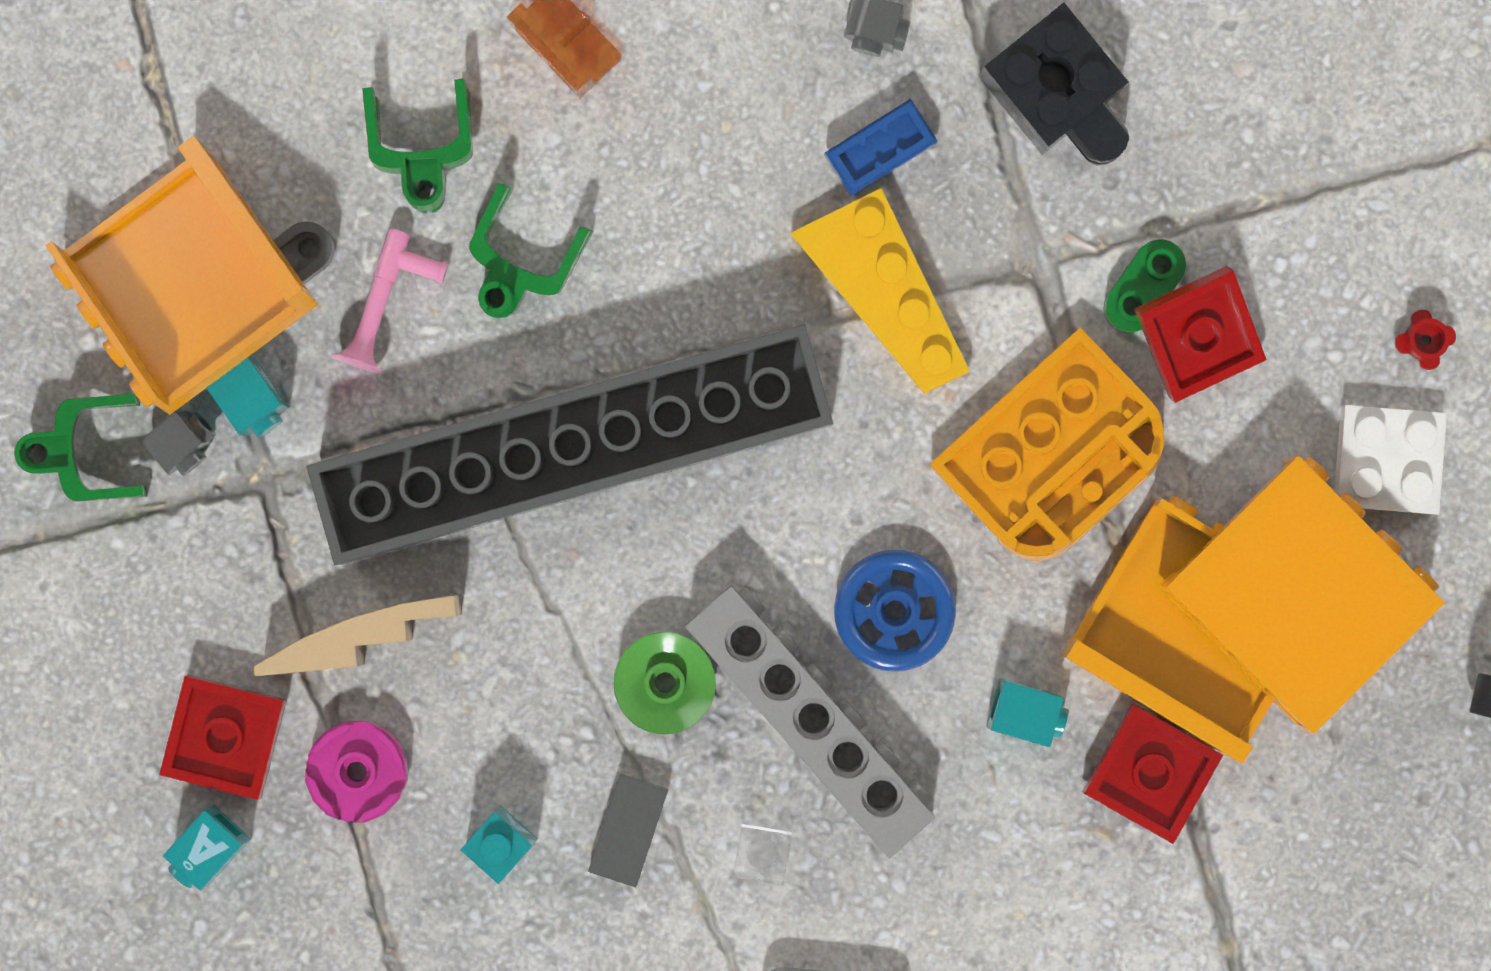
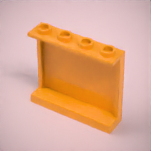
(183, 282)
(1304, 594)
(1154, 650)

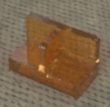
(566, 42)

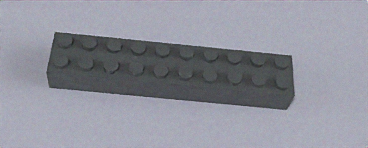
(569, 445)

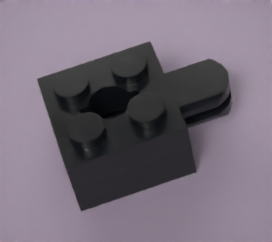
(1058, 86)

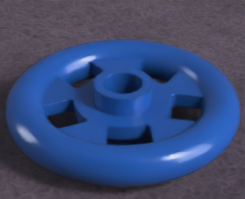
(931, 632)

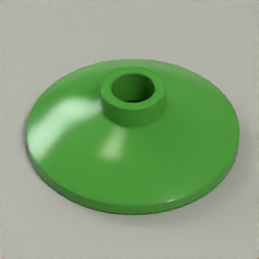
(660, 710)

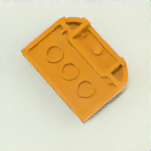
(1056, 452)

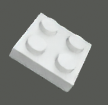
(1391, 458)

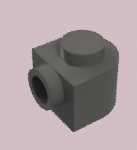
(876, 27)
(180, 442)

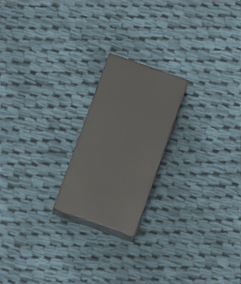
(628, 830)

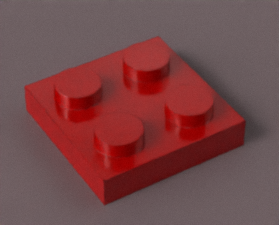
(1200, 334)
(223, 737)
(1152, 773)

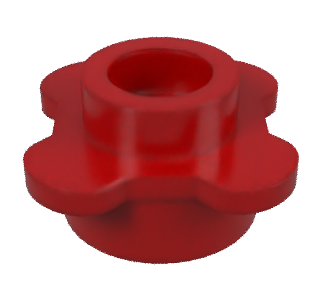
(1440, 339)

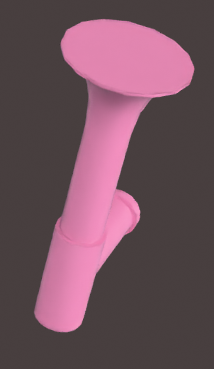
(392, 259)

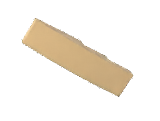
(343, 643)

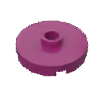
(329, 775)

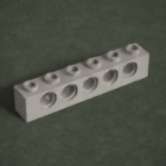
(887, 826)

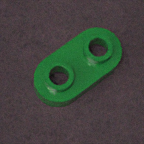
(1143, 282)

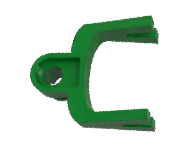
(421, 166)
(506, 275)
(61, 451)

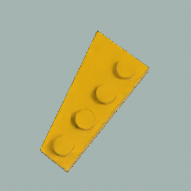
(880, 278)

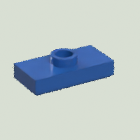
(880, 147)

